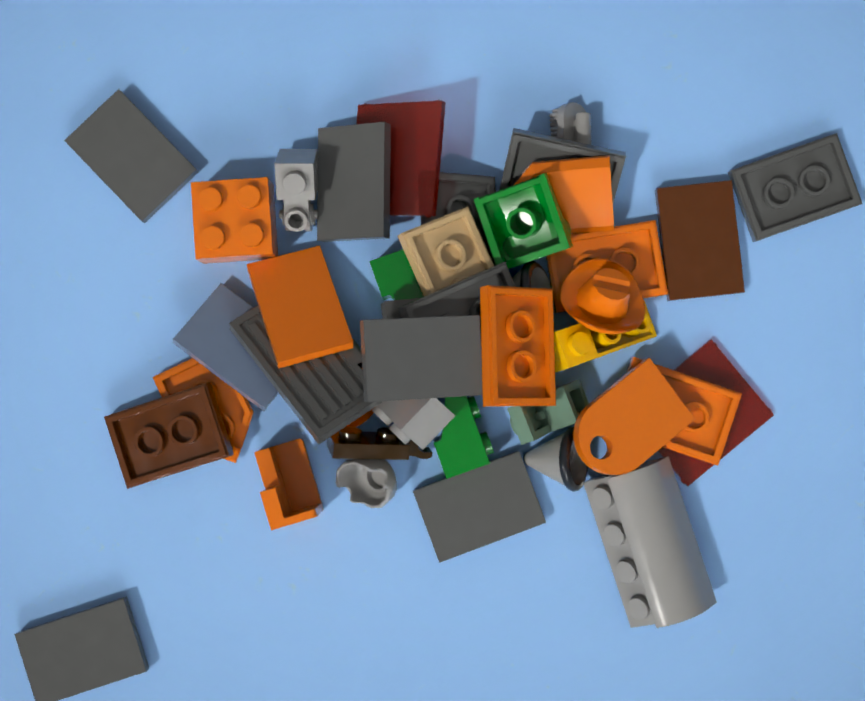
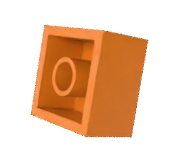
(234, 220)

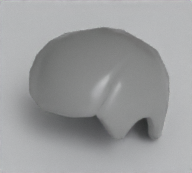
(368, 481)

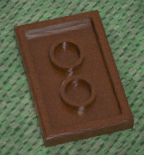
(699, 240)
(169, 435)

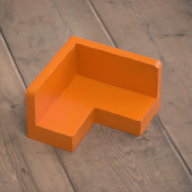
(288, 483)

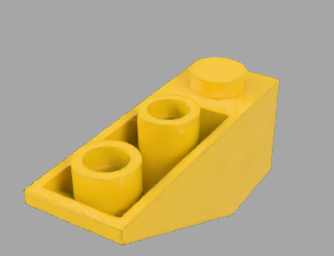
(579, 344)

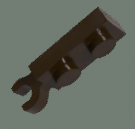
(383, 444)

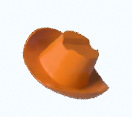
(603, 297)

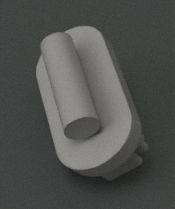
(571, 123)

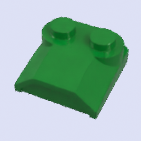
(523, 222)

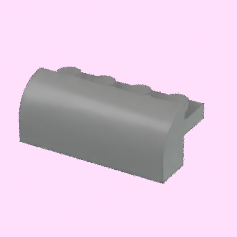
(651, 545)

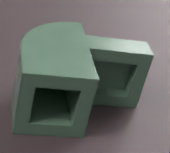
(536, 421)

